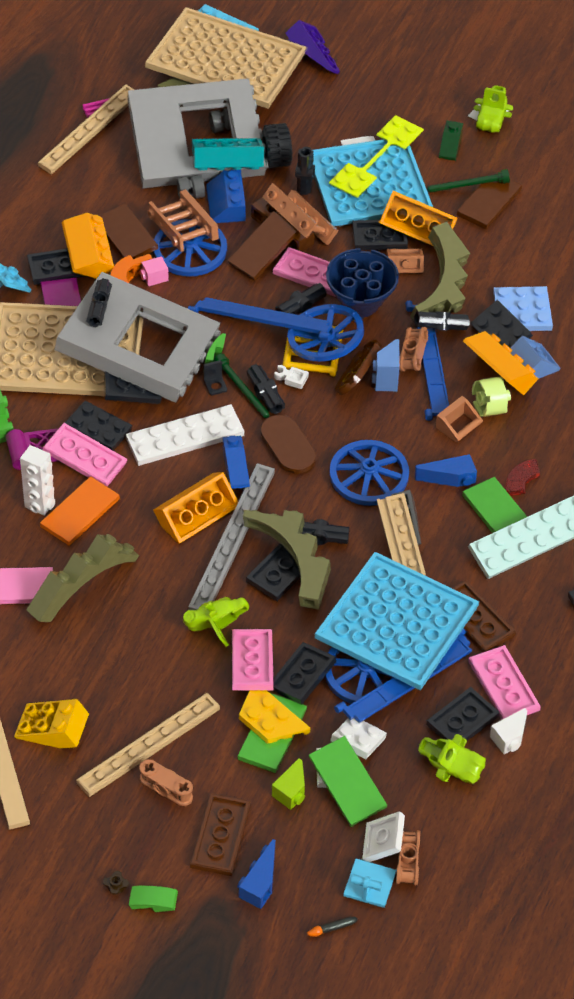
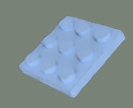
(528, 305)

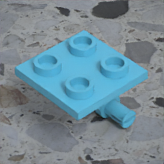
(10, 278)
(370, 883)

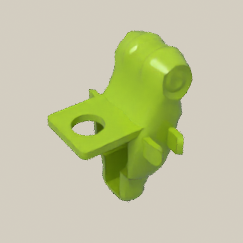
(492, 109)
(216, 615)
(453, 758)

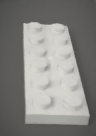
(184, 435)

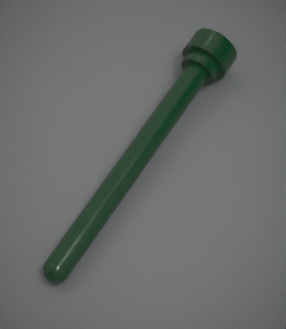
(502, 176)
(239, 383)

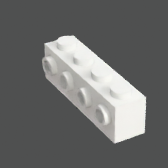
(37, 480)

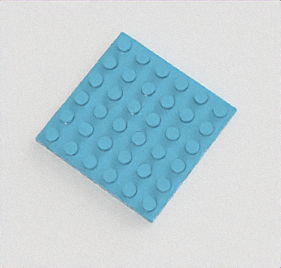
(394, 170)
(397, 620)

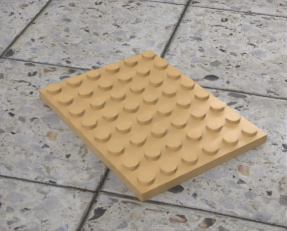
(215, 50)
(29, 355)

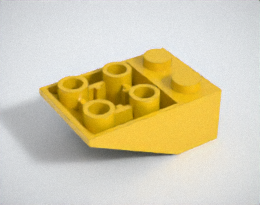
(53, 723)

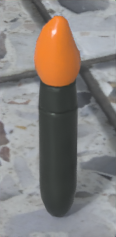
(318, 930)

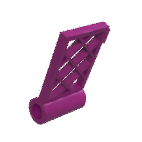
(19, 442)

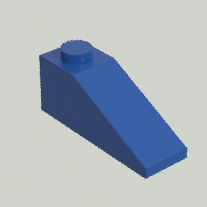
(235, 462)
(451, 472)

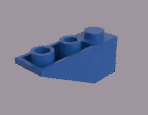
(258, 883)

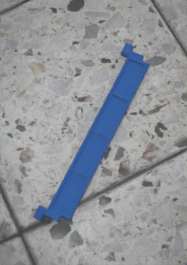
(264, 316)
(433, 373)
(394, 688)

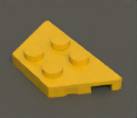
(270, 717)

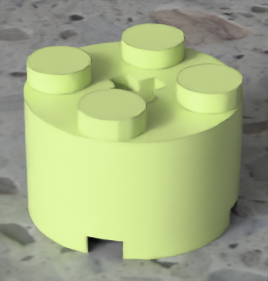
(490, 396)

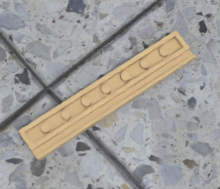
(400, 532)

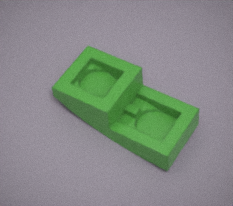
(215, 349)
(153, 897)

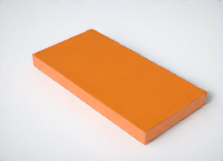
(79, 510)

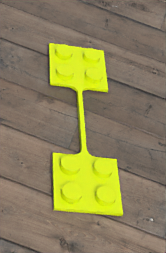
(357, 180)

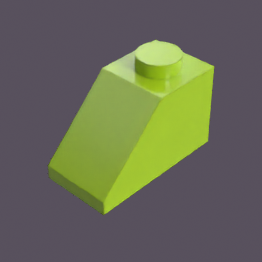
(290, 786)

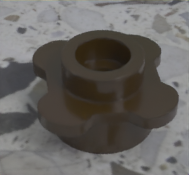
(116, 888)

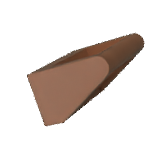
(407, 260)
(453, 412)

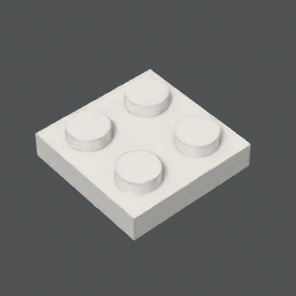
(361, 736)
(383, 837)

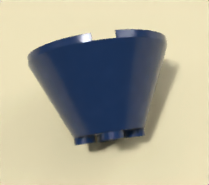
(362, 279)

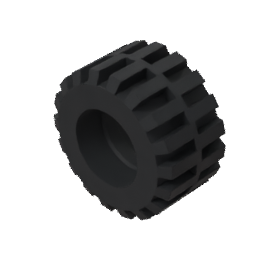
(277, 145)

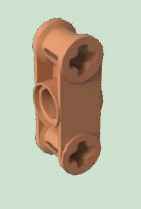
(413, 349)
(166, 782)
(408, 867)

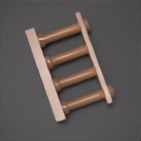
(193, 210)
(300, 214)

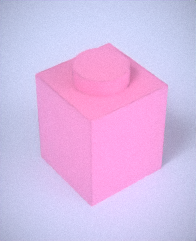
(154, 271)

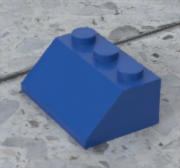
(226, 197)

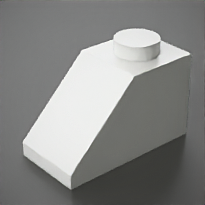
(509, 732)

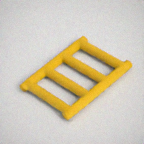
(332, 369)

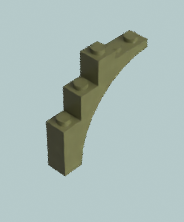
(452, 257)
(302, 547)
(79, 570)

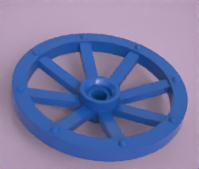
(192, 246)
(342, 349)
(369, 470)
(361, 668)

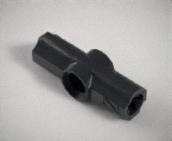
(305, 170)
(302, 301)
(99, 303)
(441, 320)
(265, 389)
(326, 532)

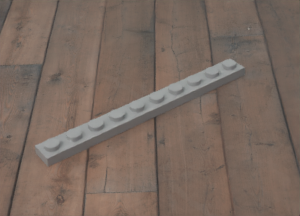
(232, 538)

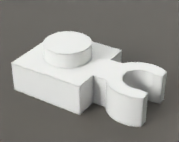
(293, 377)

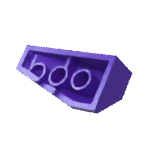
(310, 37)

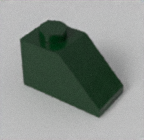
(451, 140)

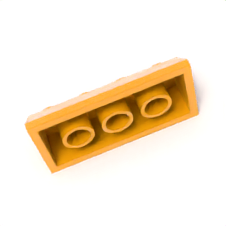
(413, 217)
(88, 245)
(502, 361)
(196, 507)

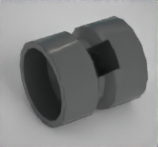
(215, 120)
(194, 186)

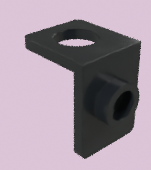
(213, 375)

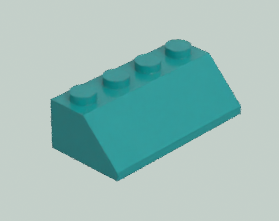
(228, 153)

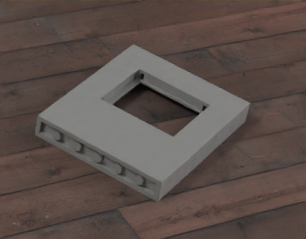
(161, 133)
(100, 344)

